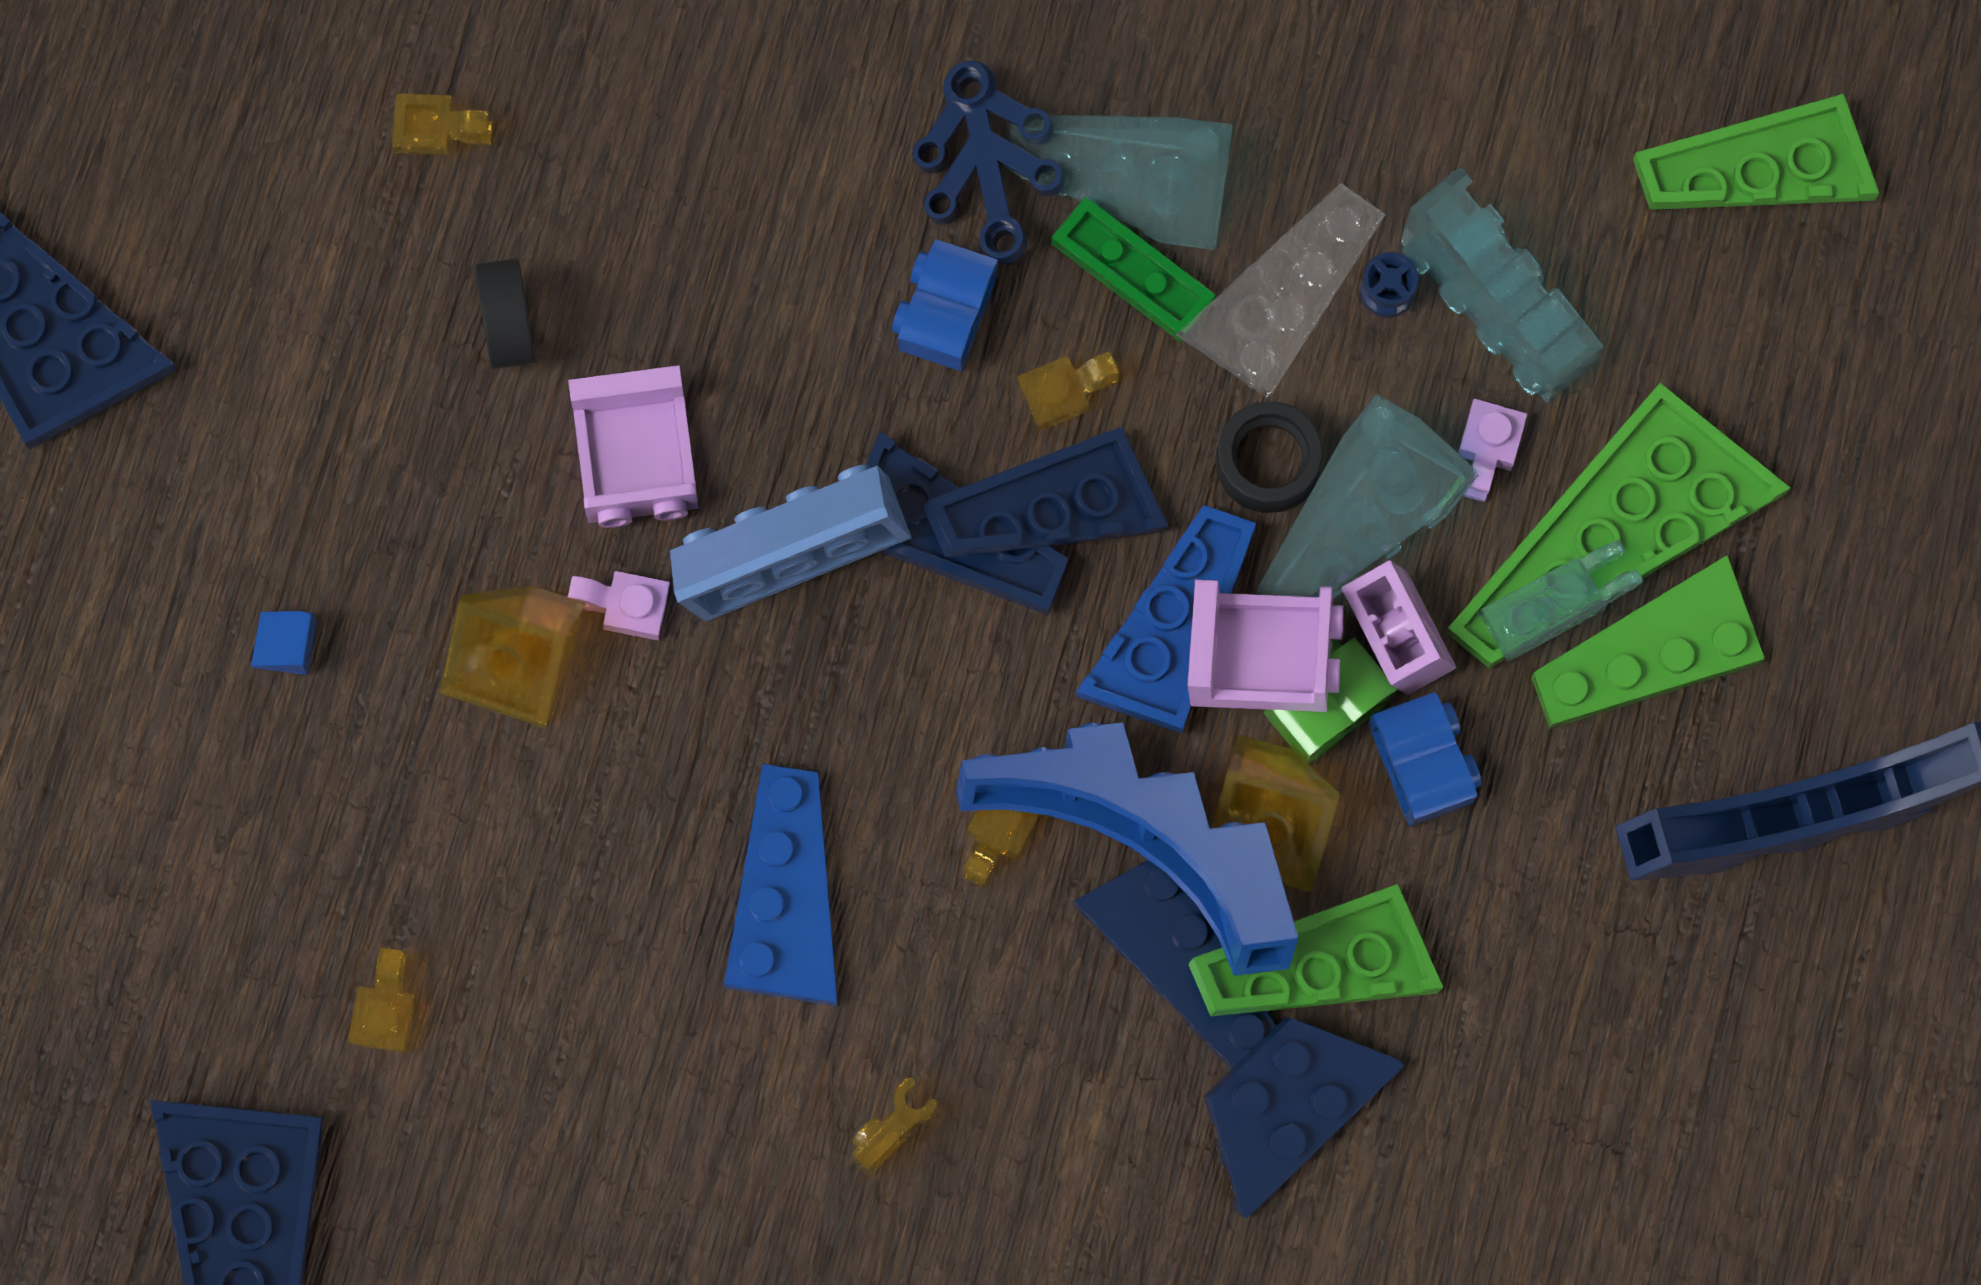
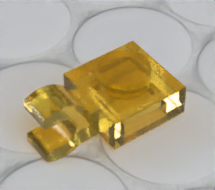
(428, 124)
(1058, 391)
(997, 833)
(383, 1013)
(880, 1139)

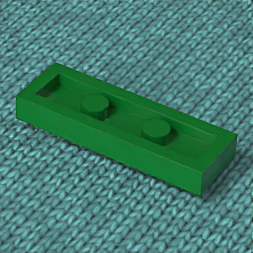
(1131, 267)

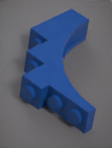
(1161, 817)

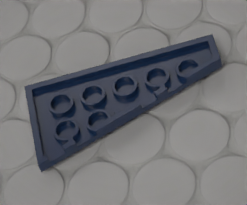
(61, 345)
(239, 1191)

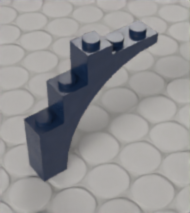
(1803, 813)

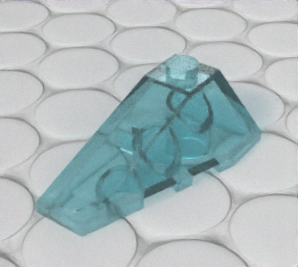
(1141, 170)
(1373, 495)

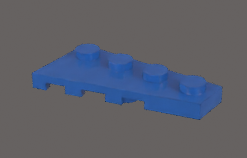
(1149, 657)
(783, 904)

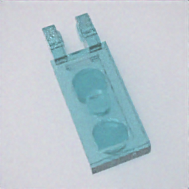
(1555, 602)

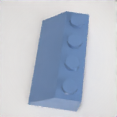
(787, 543)

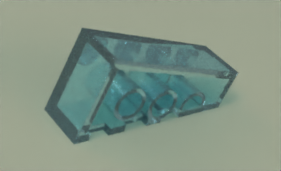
(1498, 288)

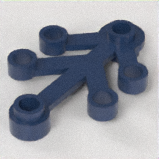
(983, 153)

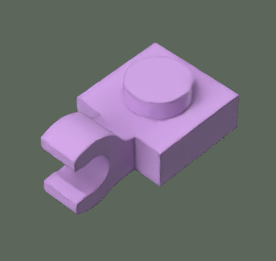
(1491, 442)
(630, 605)

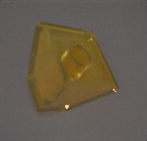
(512, 651)
(1289, 796)

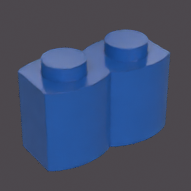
(946, 304)
(1423, 758)

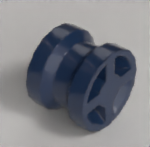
(1395, 274)

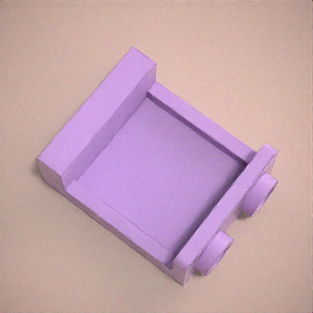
(634, 446)
(1263, 650)

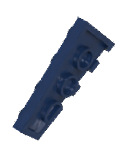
(1057, 499)
(1018, 575)
(1159, 934)

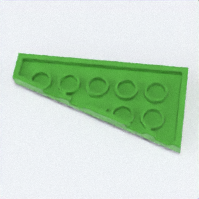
(1653, 487)

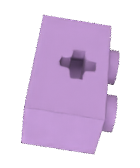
(1398, 627)

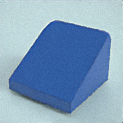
(284, 641)

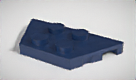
(1288, 1103)

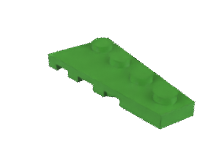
(1769, 160)
(1662, 647)
(1341, 956)

